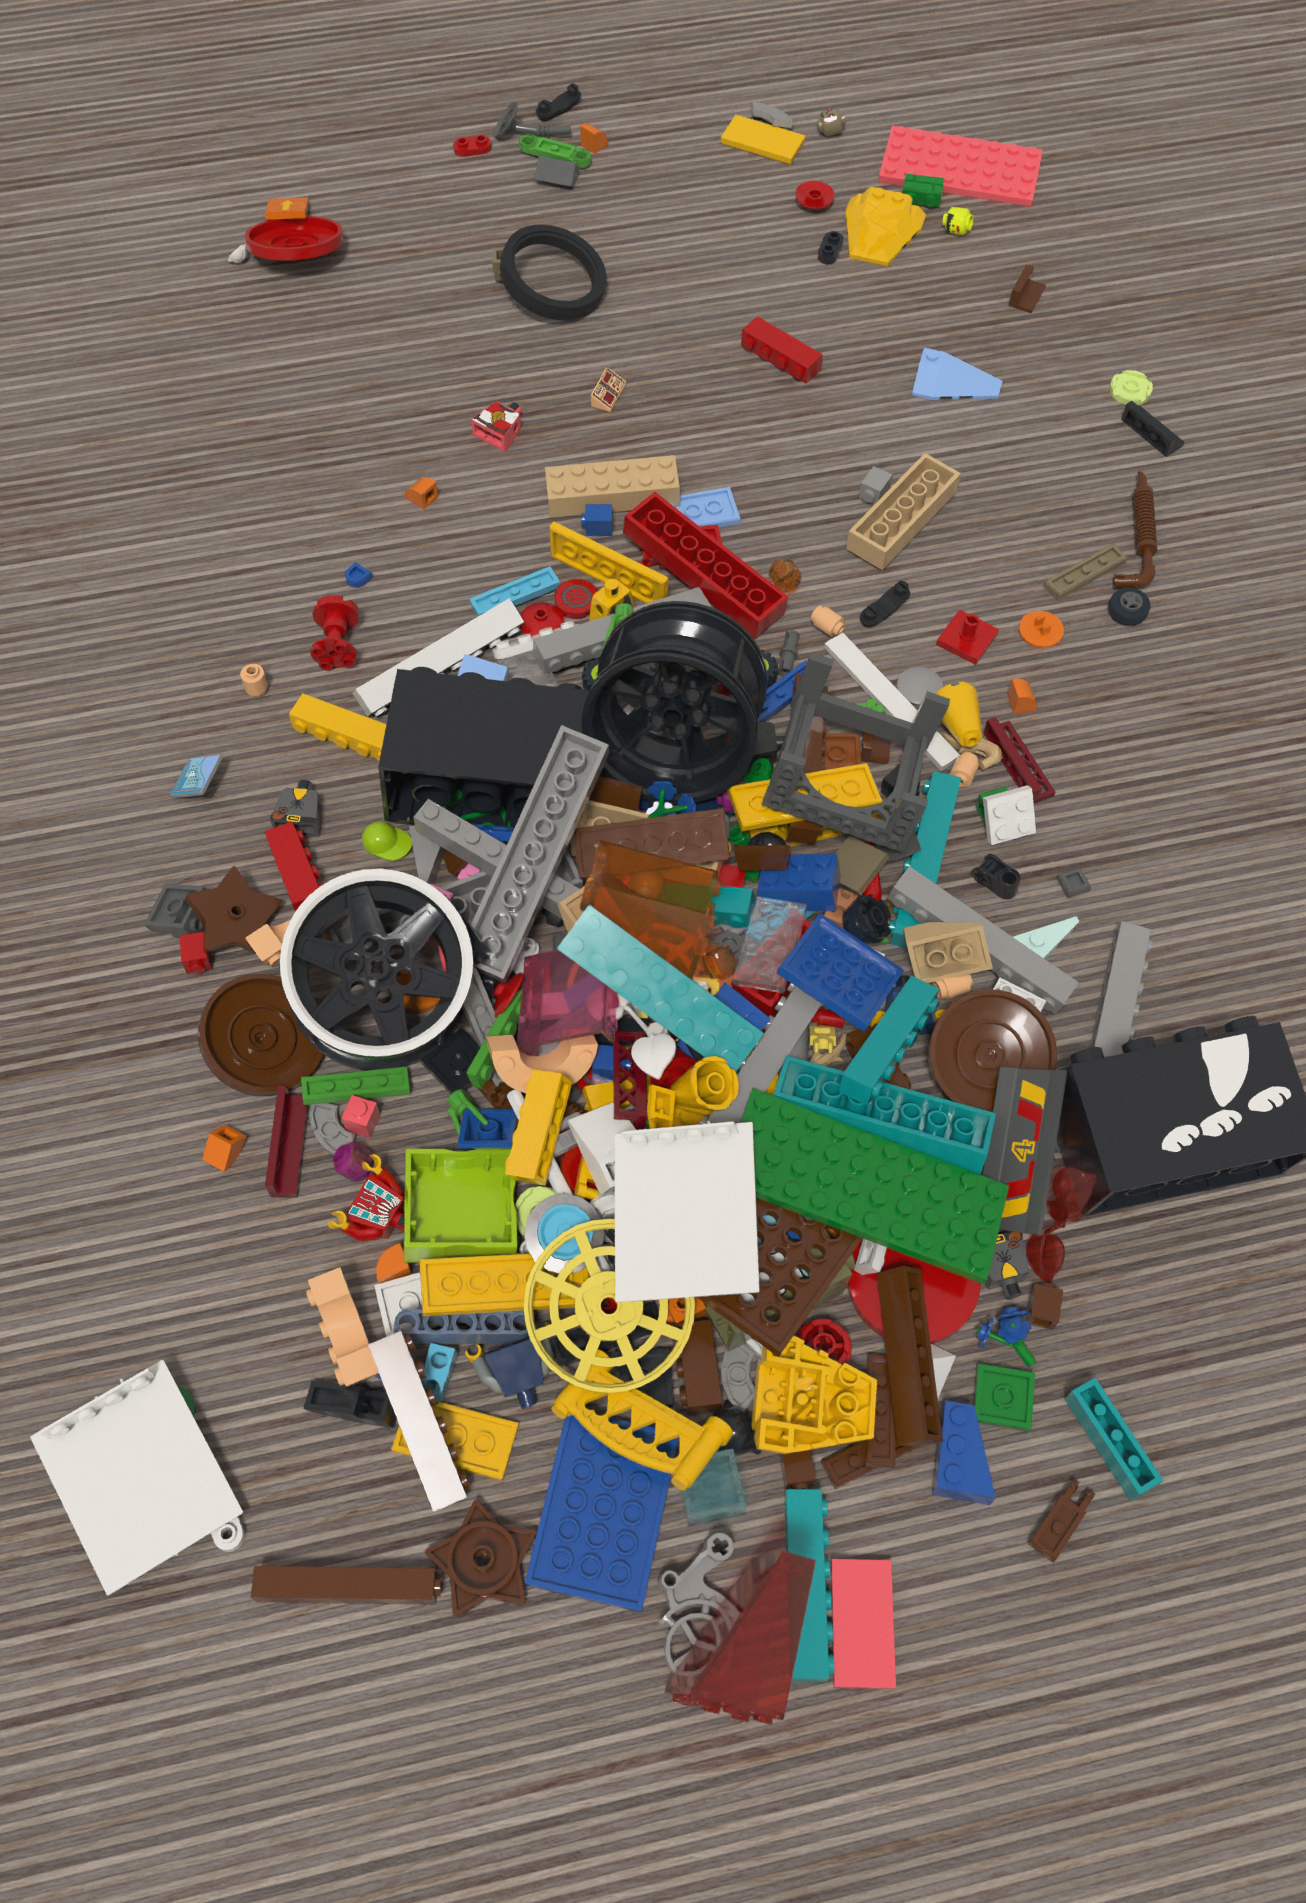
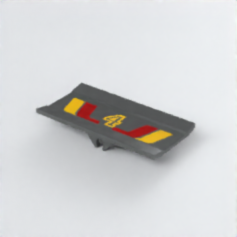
(1025, 1143)

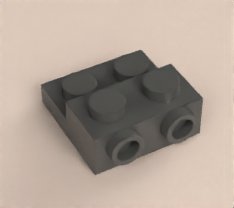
(173, 913)

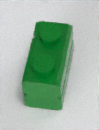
(924, 189)

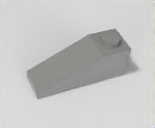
(427, 856)

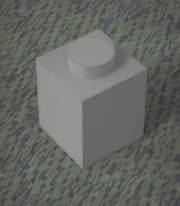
(875, 485)

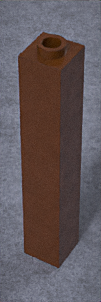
(345, 1585)

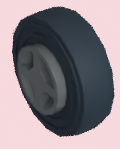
(1126, 598)

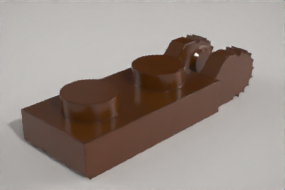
(1060, 1523)

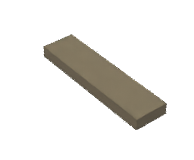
(1085, 572)

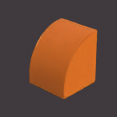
(592, 138)
(422, 492)
(1021, 696)
(223, 1147)
(392, 1265)

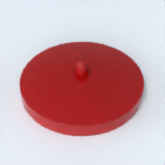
(294, 238)
(947, 1296)

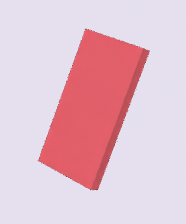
(863, 1624)

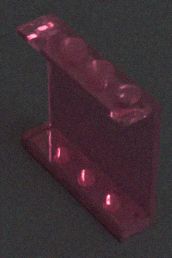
(562, 1003)

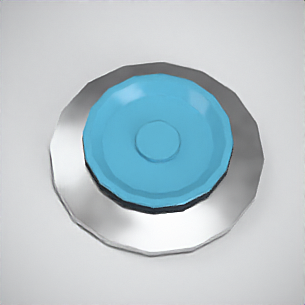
(553, 1218)

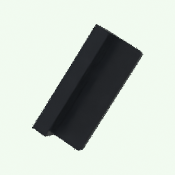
(1151, 429)

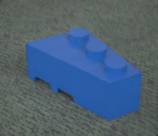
(960, 1458)

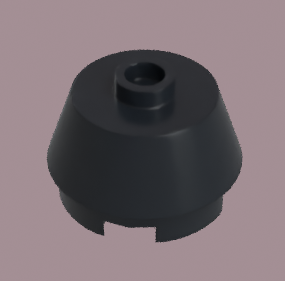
(867, 919)

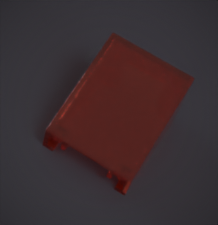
(750, 1643)

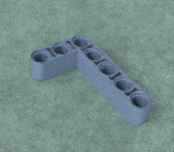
(453, 1335)

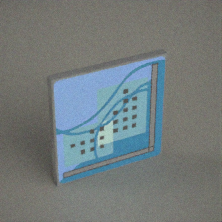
(196, 776)

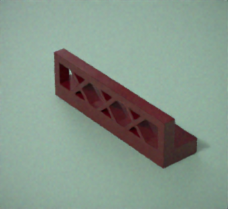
(1014, 763)
(637, 1095)
(286, 1145)

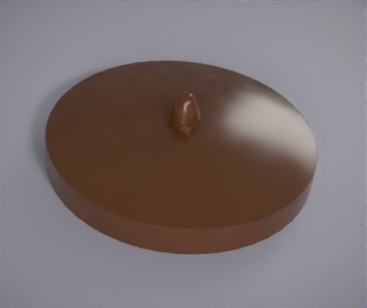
(981, 1036)
(253, 1037)

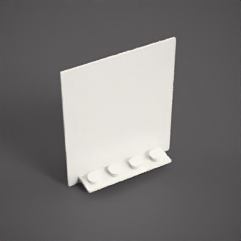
(685, 1212)
(136, 1476)

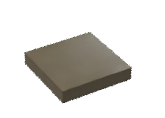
(859, 864)

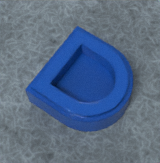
(357, 576)

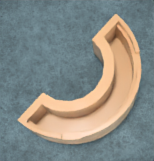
(269, 939)
(514, 1067)
(343, 1326)

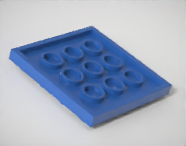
(840, 972)

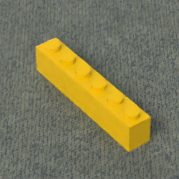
(338, 725)

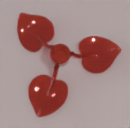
(1073, 1191)

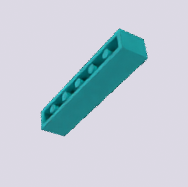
(889, 1041)
(807, 1538)

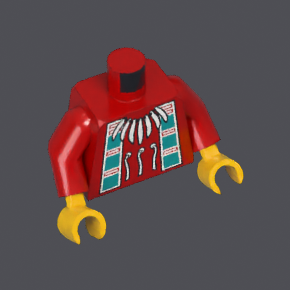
(375, 1208)

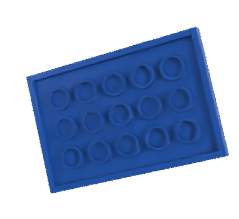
(599, 1520)

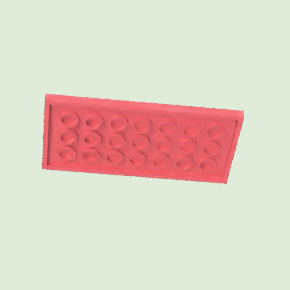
(967, 164)

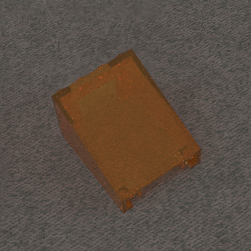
(655, 901)

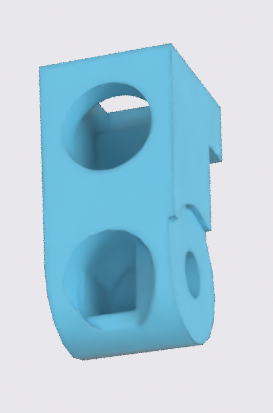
(439, 1369)

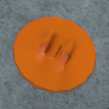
(1041, 629)

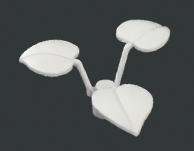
(657, 1050)

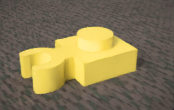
(822, 1038)

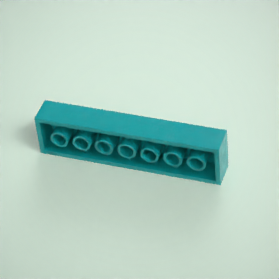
(659, 989)
(899, 1114)

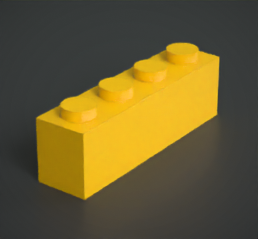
(538, 1127)

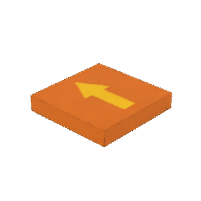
(286, 208)

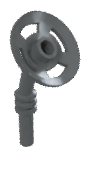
(508, 121)

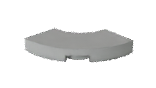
(771, 114)
(327, 1127)
(736, 1377)

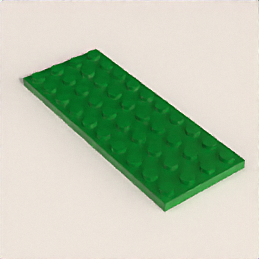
(874, 1187)

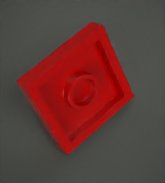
(967, 636)

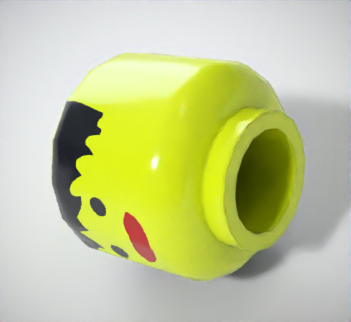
(958, 221)

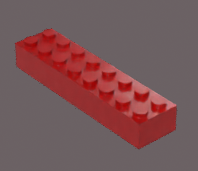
(705, 564)

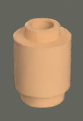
(828, 621)
(254, 680)
(966, 768)
(953, 987)

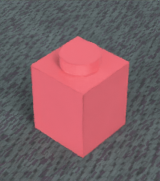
(361, 1116)

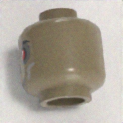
(831, 122)

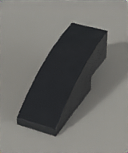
(350, 1403)

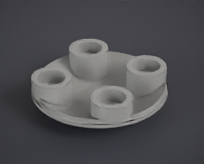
(916, 682)

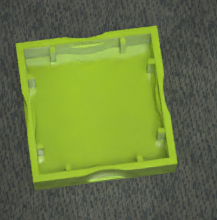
(458, 1204)

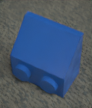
(495, 1135)

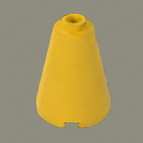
(963, 713)
(707, 1085)

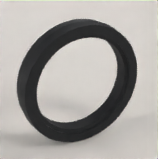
(566, 241)

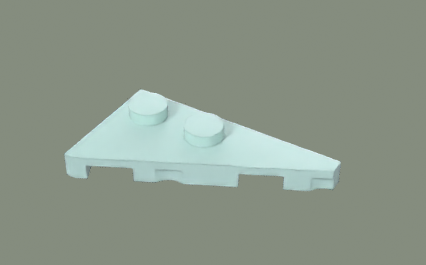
(1046, 939)

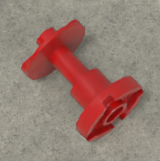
(335, 618)

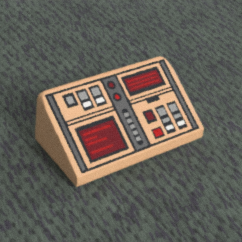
(607, 390)

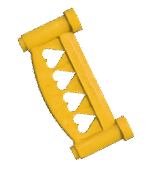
(696, 1442)

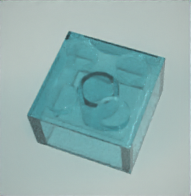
(716, 1492)

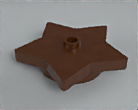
(216, 911)
(480, 1538)

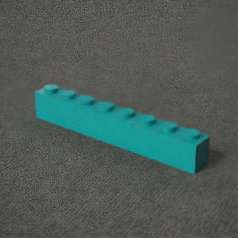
(932, 837)

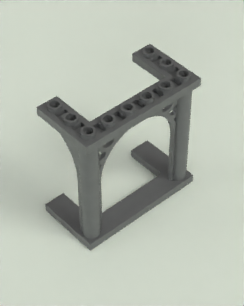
(907, 808)

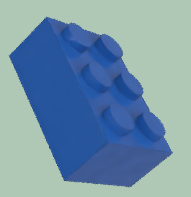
(809, 881)

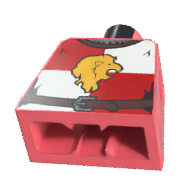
(498, 424)

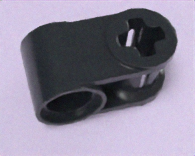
(994, 876)

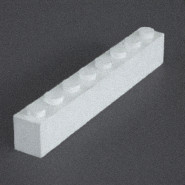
(443, 654)

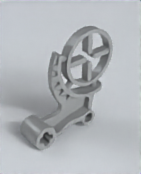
(689, 1590)

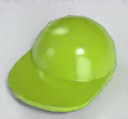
(386, 841)

